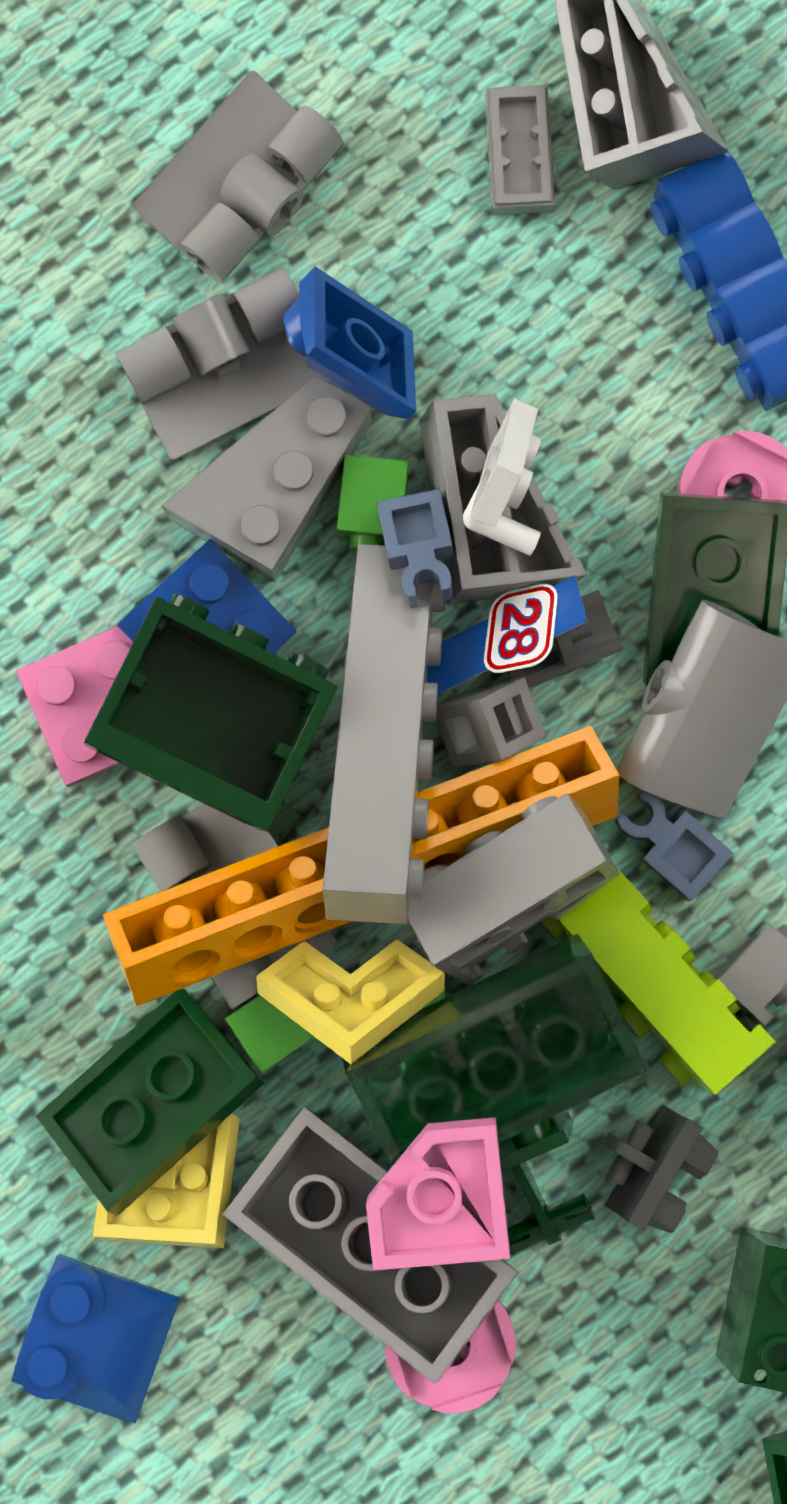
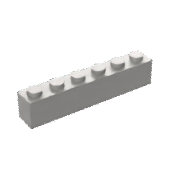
(382, 746)

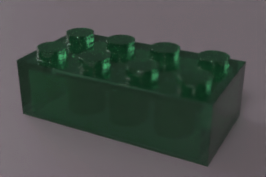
(499, 1049)

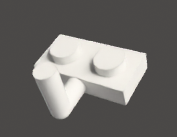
(506, 481)

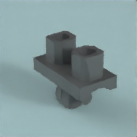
(576, 647)
(649, 1164)

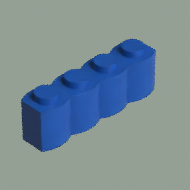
(735, 264)

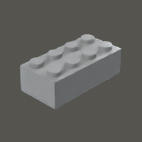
(313, 1217)

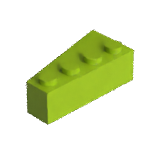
(662, 989)

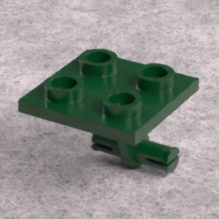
(547, 1222)

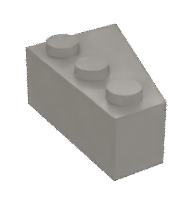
(630, 94)
(455, 450)
(274, 478)
(509, 886)

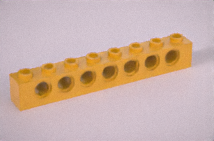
(279, 893)

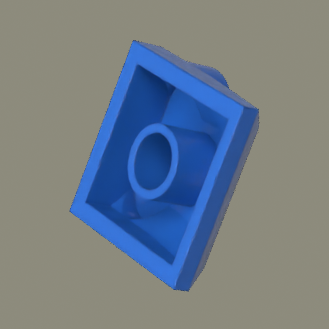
(353, 344)
(94, 1339)

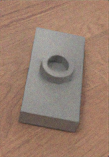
(519, 150)

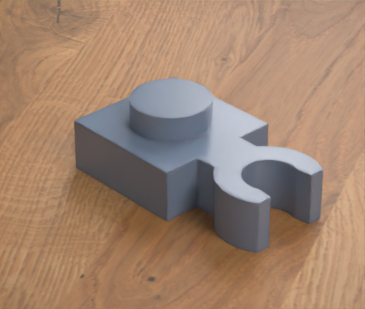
(417, 539)
(681, 851)

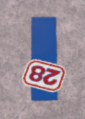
(513, 636)

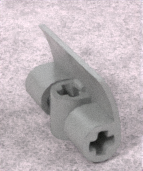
(238, 176)
(183, 371)
(708, 712)
(202, 844)

